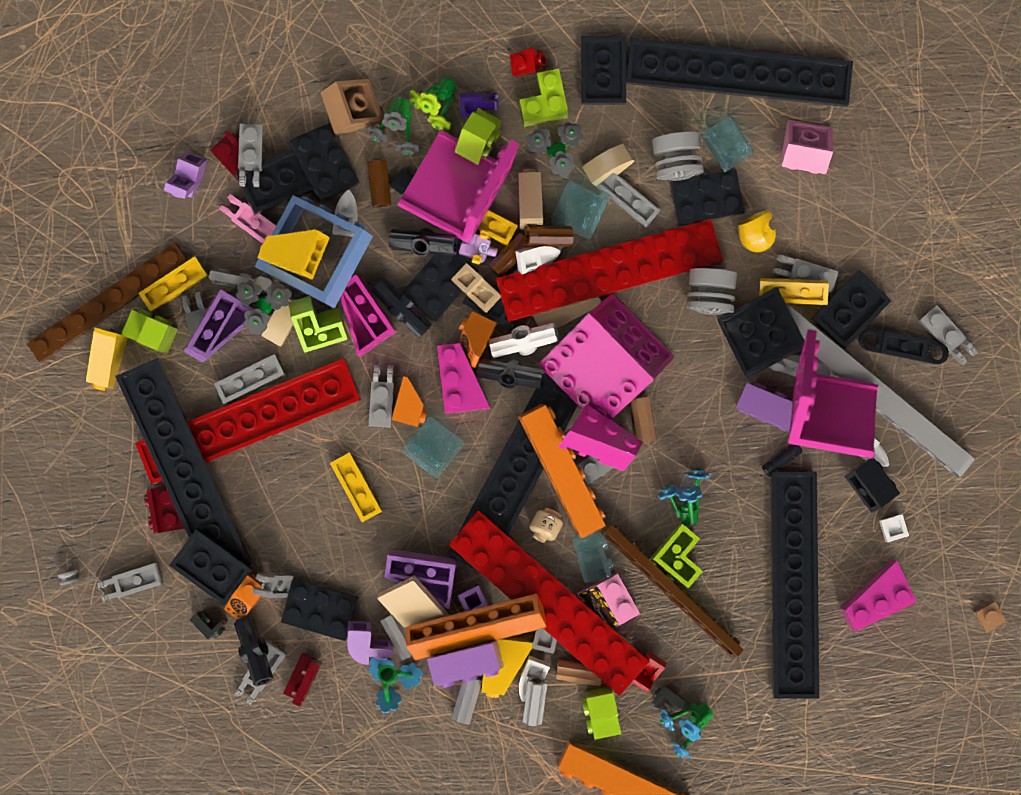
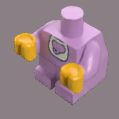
(478, 248)

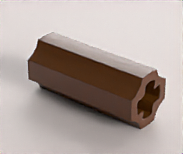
(379, 183)
(548, 235)
(507, 257)

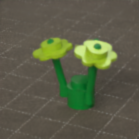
(428, 102)

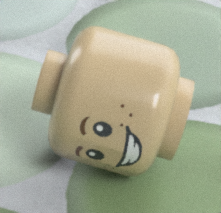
(546, 525)

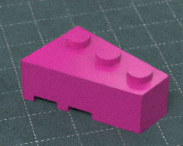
(365, 316)
(458, 381)
(602, 439)
(879, 597)

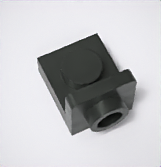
(204, 624)
(673, 699)

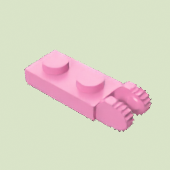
(256, 225)

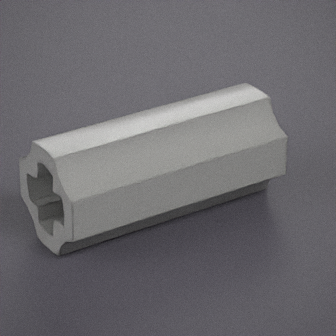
(397, 635)
(466, 701)
(535, 701)

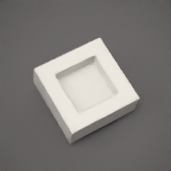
(893, 528)

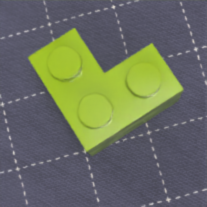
(549, 104)
(478, 136)
(314, 328)
(151, 332)
(673, 553)
(602, 711)

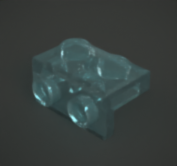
(727, 144)
(592, 557)

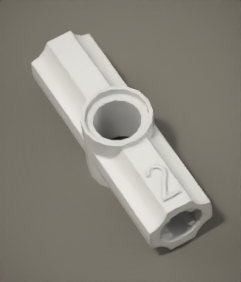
(524, 340)

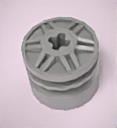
(677, 161)
(711, 290)

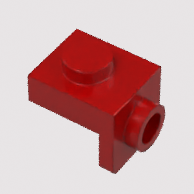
(528, 62)
(650, 672)

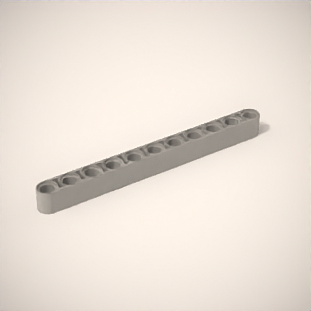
(890, 404)

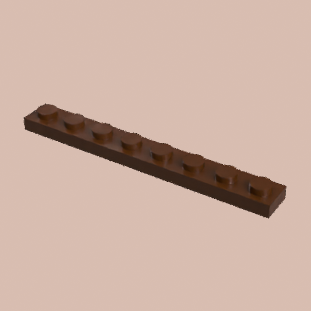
(106, 303)
(680, 597)

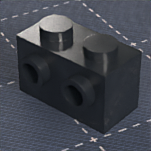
(872, 484)

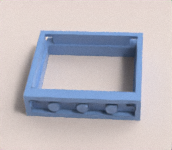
(347, 263)

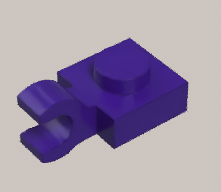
(472, 101)

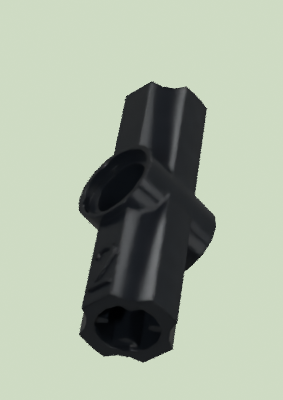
(433, 242)
(401, 307)
(510, 373)
(253, 650)

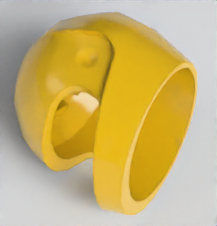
(756, 233)

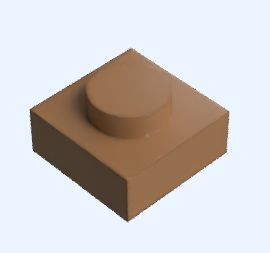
(990, 616)

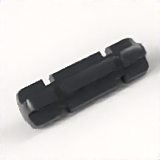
(782, 459)

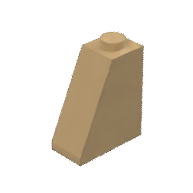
(530, 198)

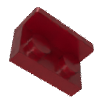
(228, 152)
(162, 511)
(302, 678)

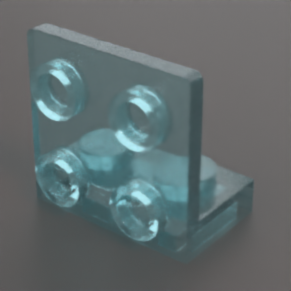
(580, 209)
(433, 447)

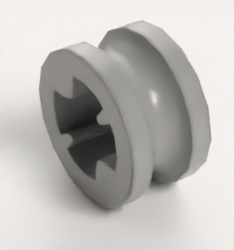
(69, 577)

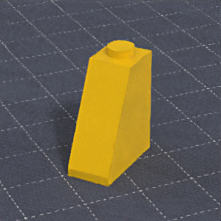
(295, 251)
(105, 358)
(513, 655)

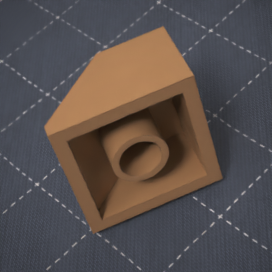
(351, 105)

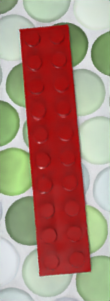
(609, 270)
(267, 413)
(565, 614)

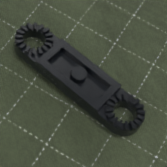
(903, 346)

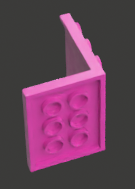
(453, 189)
(607, 359)
(831, 410)

